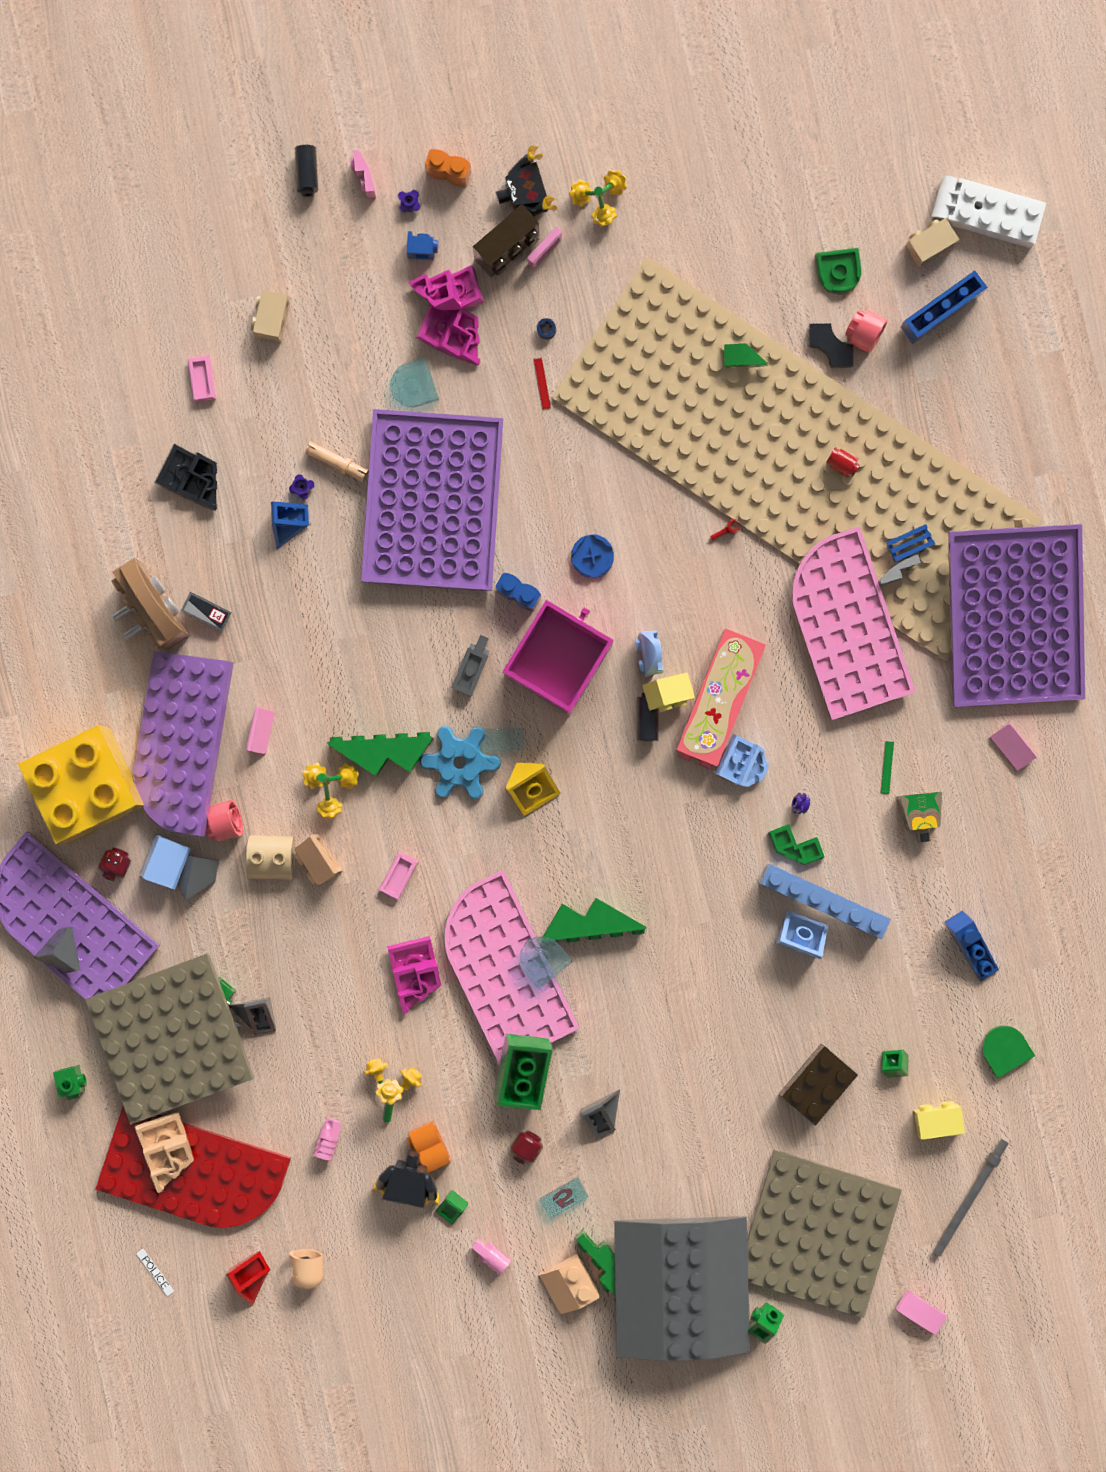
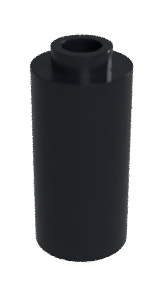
(306, 170)
(647, 721)

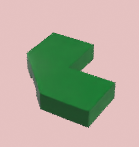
(785, 845)

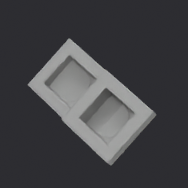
(894, 573)

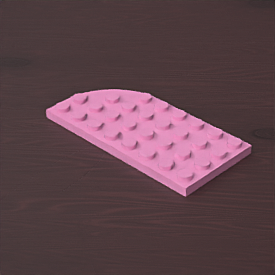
(848, 626)
(484, 950)

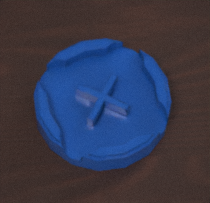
(592, 556)

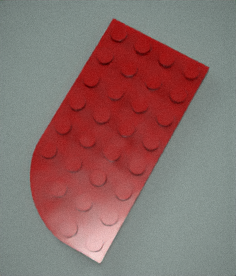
(219, 1189)

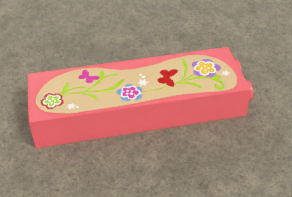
(720, 698)

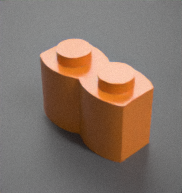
(453, 168)
(429, 1145)

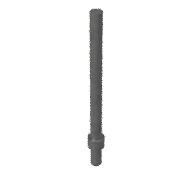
(992, 1160)

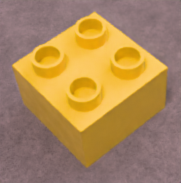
(81, 784)

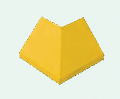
(531, 786)

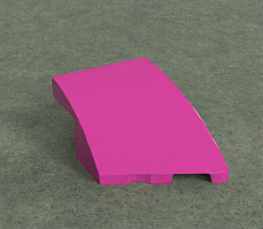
(450, 290)
(451, 333)
(414, 970)

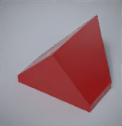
(248, 1276)

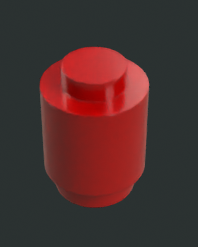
(843, 462)

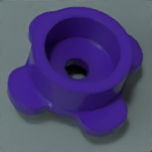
(413, 205)
(295, 487)
(800, 803)

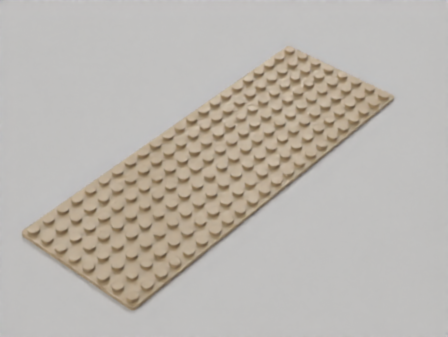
(763, 438)

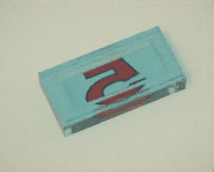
(503, 739)
(564, 1197)

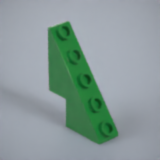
(375, 752)
(598, 921)

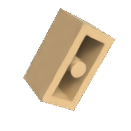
(932, 242)
(270, 316)

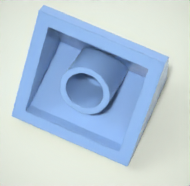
(165, 861)
(803, 934)

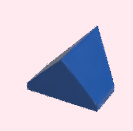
(288, 520)

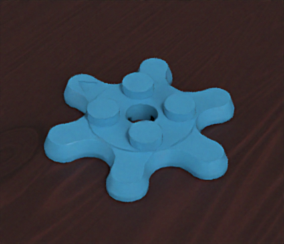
(475, 762)

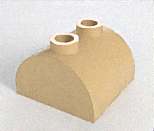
(270, 857)

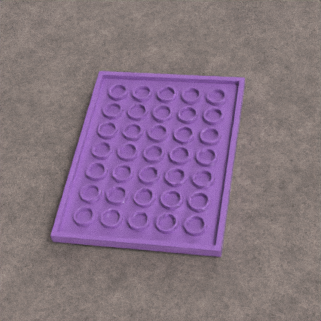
(432, 500)
(1017, 615)

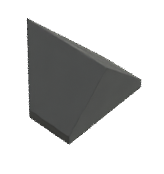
(197, 875)
(60, 951)
(256, 1014)
(602, 1114)

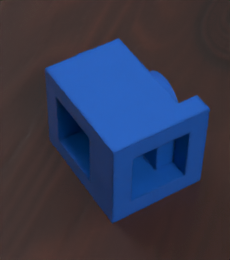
(421, 246)

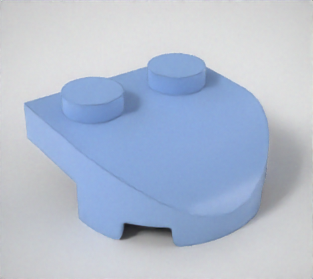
(651, 653)
(743, 762)

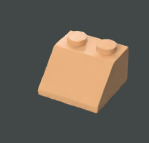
(317, 859)
(570, 1284)

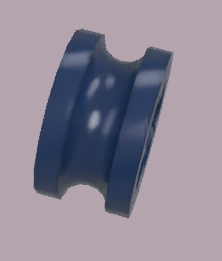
(542, 323)

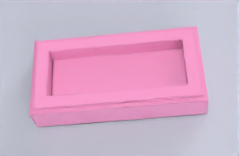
(544, 247)
(201, 379)
(398, 876)

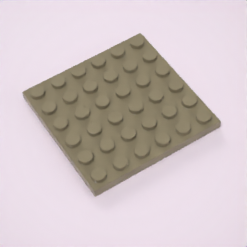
(169, 1038)
(820, 1233)

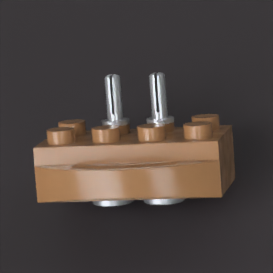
(147, 598)

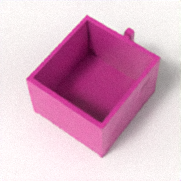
(558, 657)

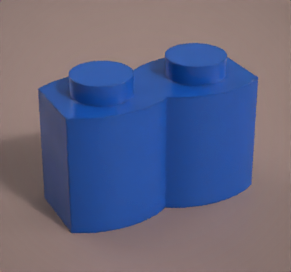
(512, 589)

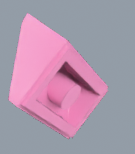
(260, 730)
(1013, 746)

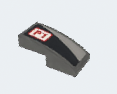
(206, 611)

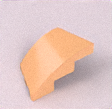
(165, 1148)

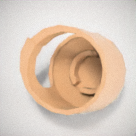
(308, 1272)

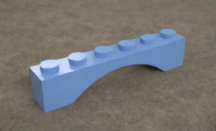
(824, 901)

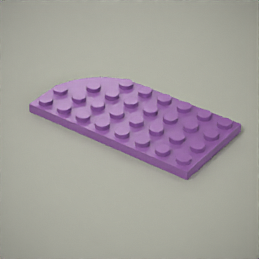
(181, 739)
(47, 895)

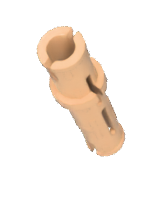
(346, 466)

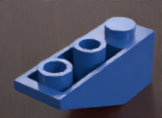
(971, 945)

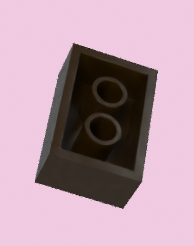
(506, 241)
(818, 1084)

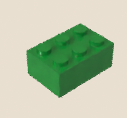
(523, 1072)

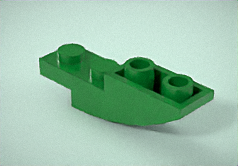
(602, 1258)

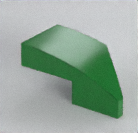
(742, 355)

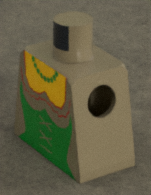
(921, 813)

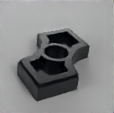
(823, 338)

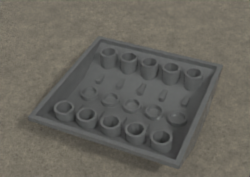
(681, 1288)

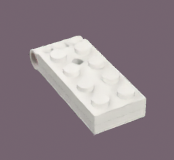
(1000, 214)

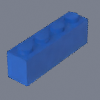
(943, 307)

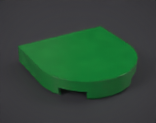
(839, 270)
(1005, 1049)

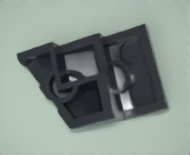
(189, 476)

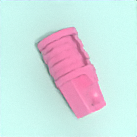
(327, 1139)
(491, 1256)

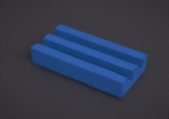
(927, 535)

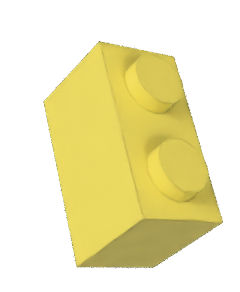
(668, 692)
(939, 1121)

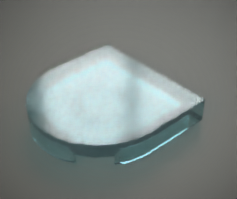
(413, 384)
(542, 960)

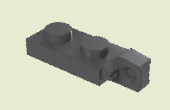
(471, 667)

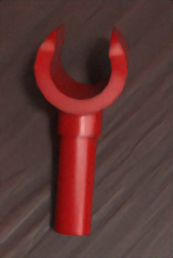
(726, 530)

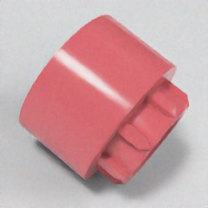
(865, 330)
(224, 821)

